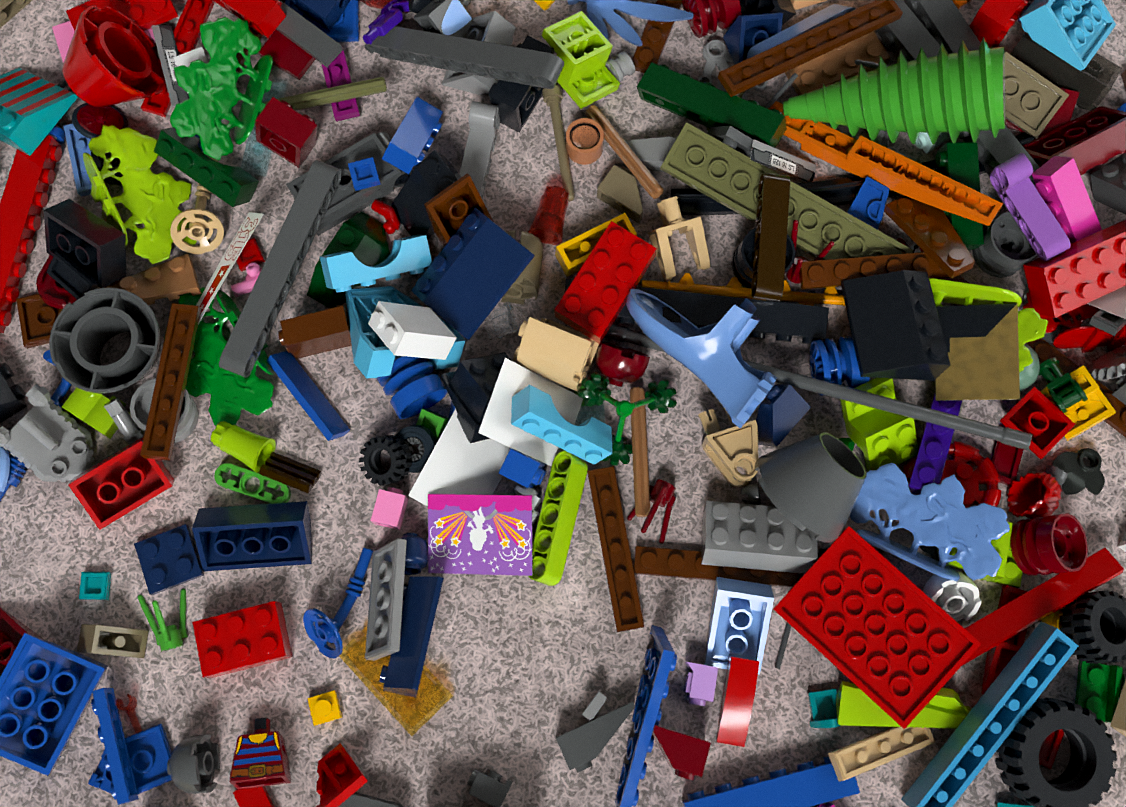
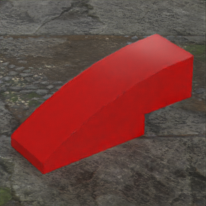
(737, 701)

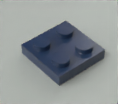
(168, 559)

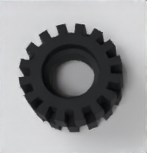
(373, 464)

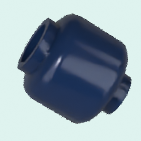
(416, 553)

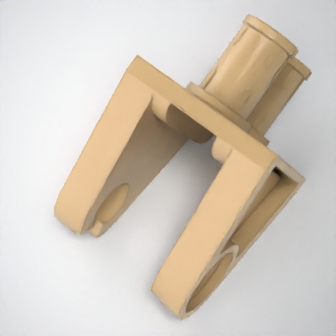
(694, 232)
(731, 448)

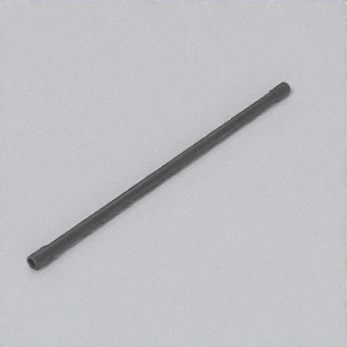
(1004, 435)

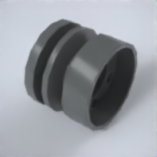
(1007, 235)

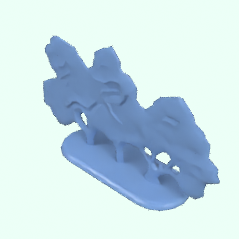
(934, 519)

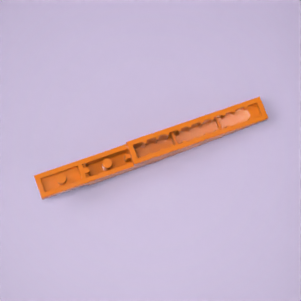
(890, 169)

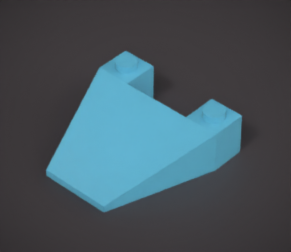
(368, 350)

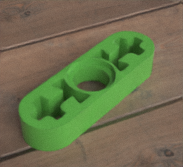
(237, 471)

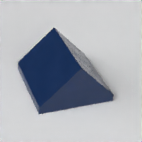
(749, 31)

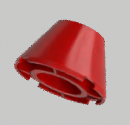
(111, 60)

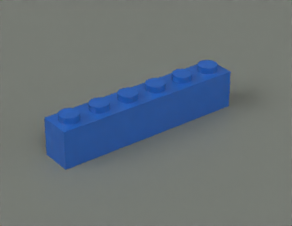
(798, 788)

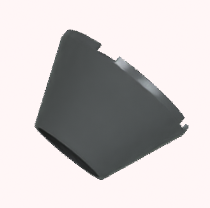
(88, 325)
(813, 483)

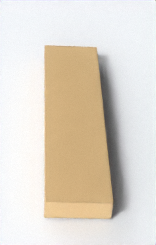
(878, 750)

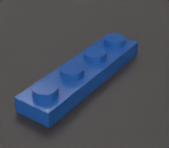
(117, 756)

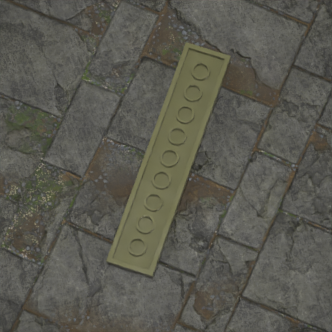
(734, 182)

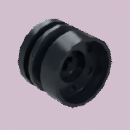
(743, 258)

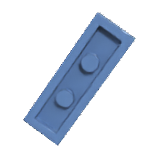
(78, 145)

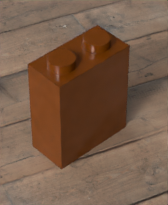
(316, 332)

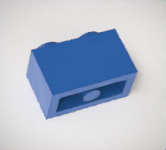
(523, 469)

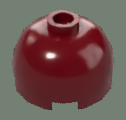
(620, 364)

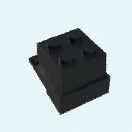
(471, 391)

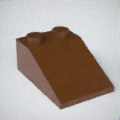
(452, 206)

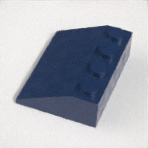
(472, 273)

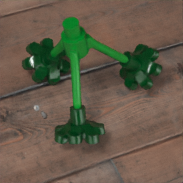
(656, 397)

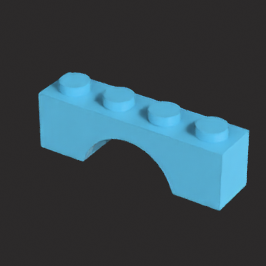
(345, 269)
(537, 415)

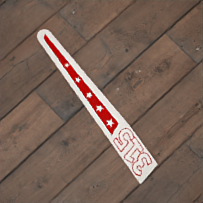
(228, 260)

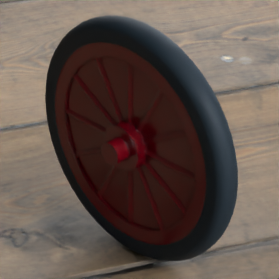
(90, 119)

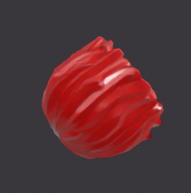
(1034, 495)

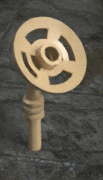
(197, 226)

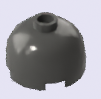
(194, 764)

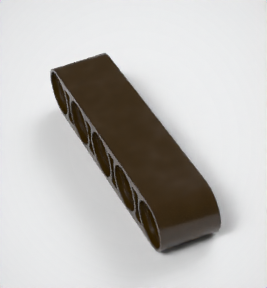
(770, 237)

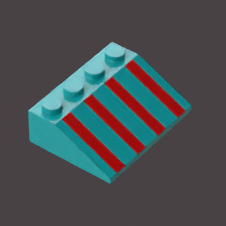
(30, 109)

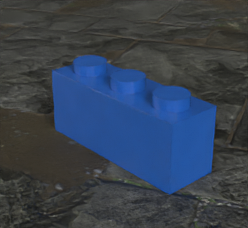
(413, 136)

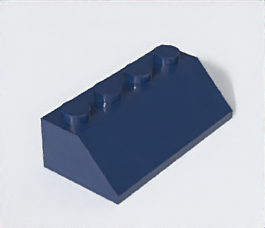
(253, 536)
(418, 615)

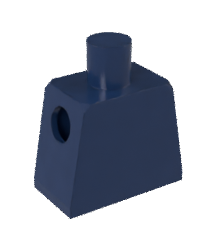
(322, 11)

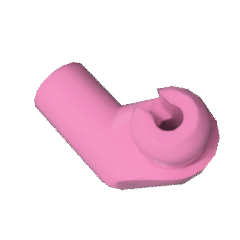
(246, 286)

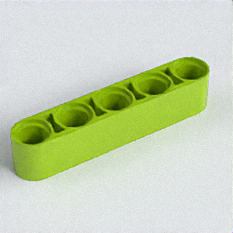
(557, 518)

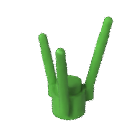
(167, 636)

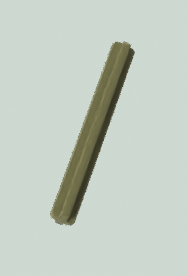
(336, 94)

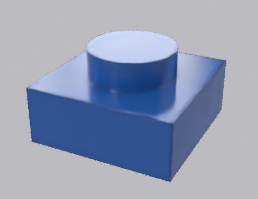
(364, 174)

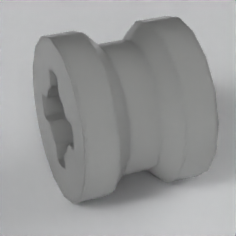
(621, 66)

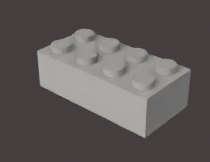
(755, 539)

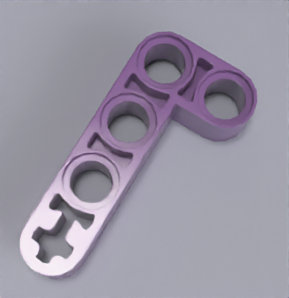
(1028, 207)

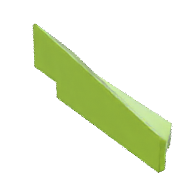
(857, 709)

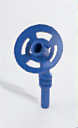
(329, 629)

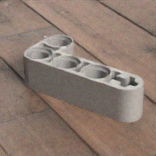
(481, 140)

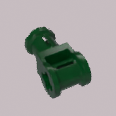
(1062, 388)

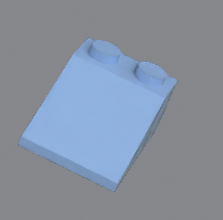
(738, 621)

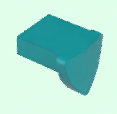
(823, 709)

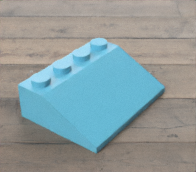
(1069, 28)

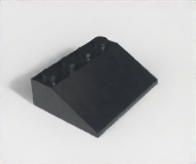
(895, 326)

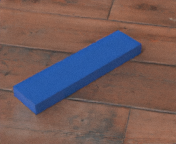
(308, 395)

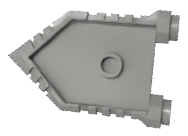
(49, 440)

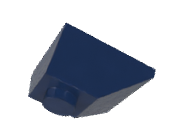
(779, 414)

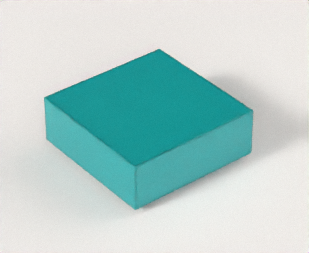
(95, 585)

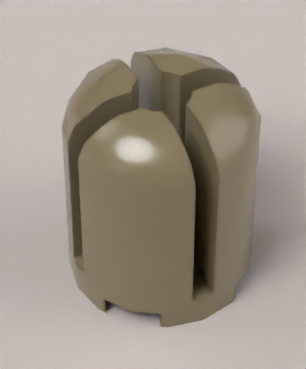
(527, 283)

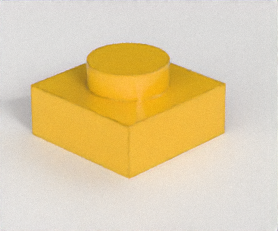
(324, 708)

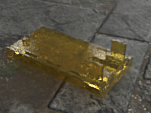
(413, 711)

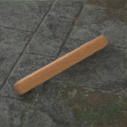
(625, 153)
(640, 454)

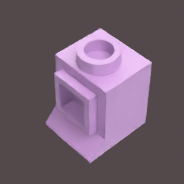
(700, 683)

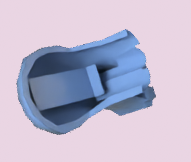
(709, 351)

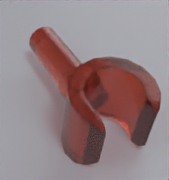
(130, 710)

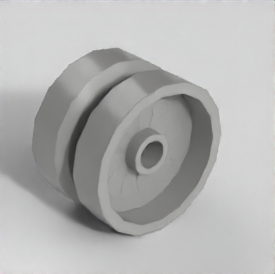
(141, 405)

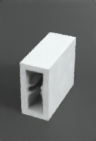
(411, 330)

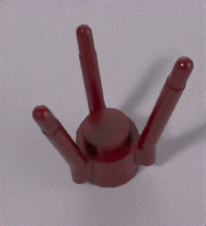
(793, 273)
(660, 495)

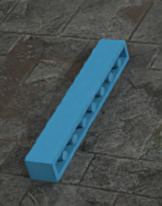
(991, 719)

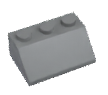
(486, 28)

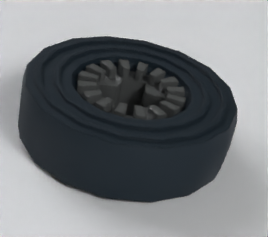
(418, 435)

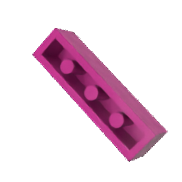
(1067, 197)

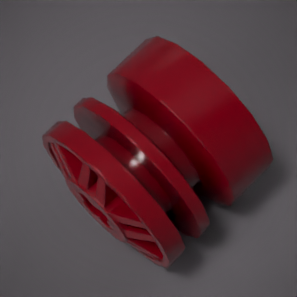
(710, 14)
(1049, 545)

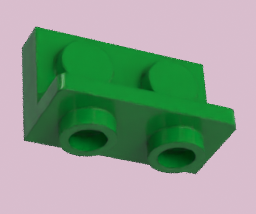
(1099, 688)

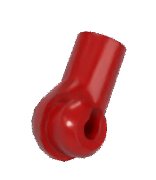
(392, 221)

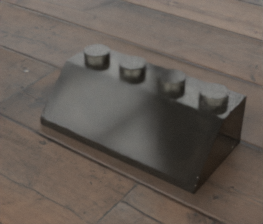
(1092, 82)

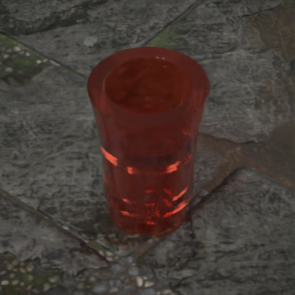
(550, 216)

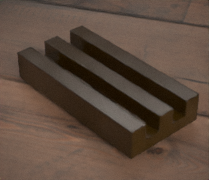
(290, 472)

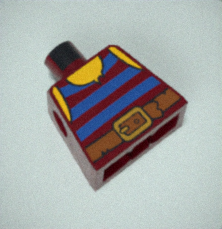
(260, 758)

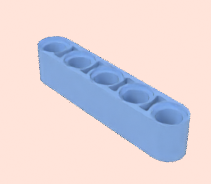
(809, 23)

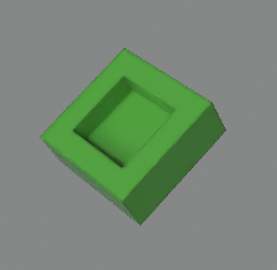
(432, 421)

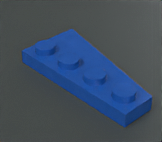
(869, 202)

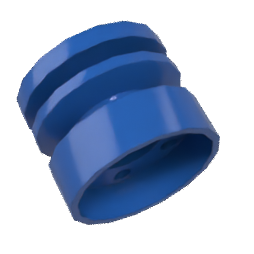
(835, 363)
(412, 386)

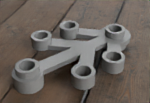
(721, 62)

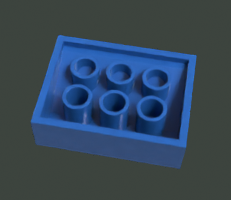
(43, 701)

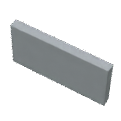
(386, 600)

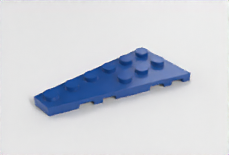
(646, 714)

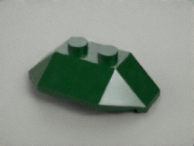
(367, 242)

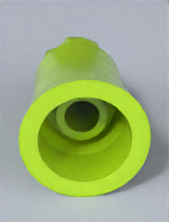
(243, 444)

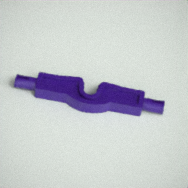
(389, 18)

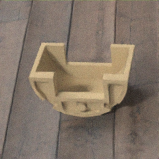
(555, 352)

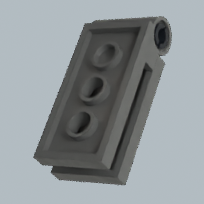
(346, 200)

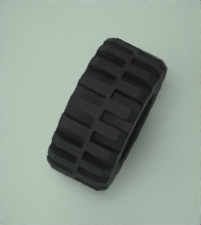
(1089, 761)

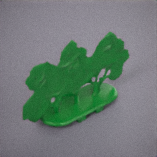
(214, 88)
(227, 390)

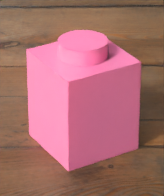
(389, 508)

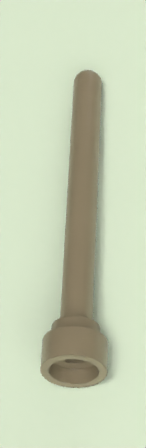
(553, 99)

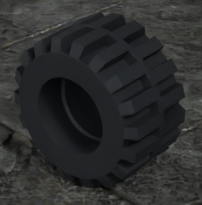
(1097, 626)

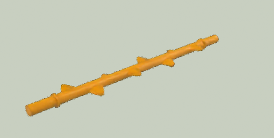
(734, 289)

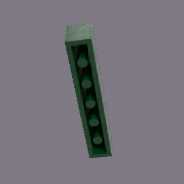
(709, 105)

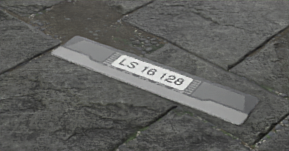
(167, 50)
(782, 161)

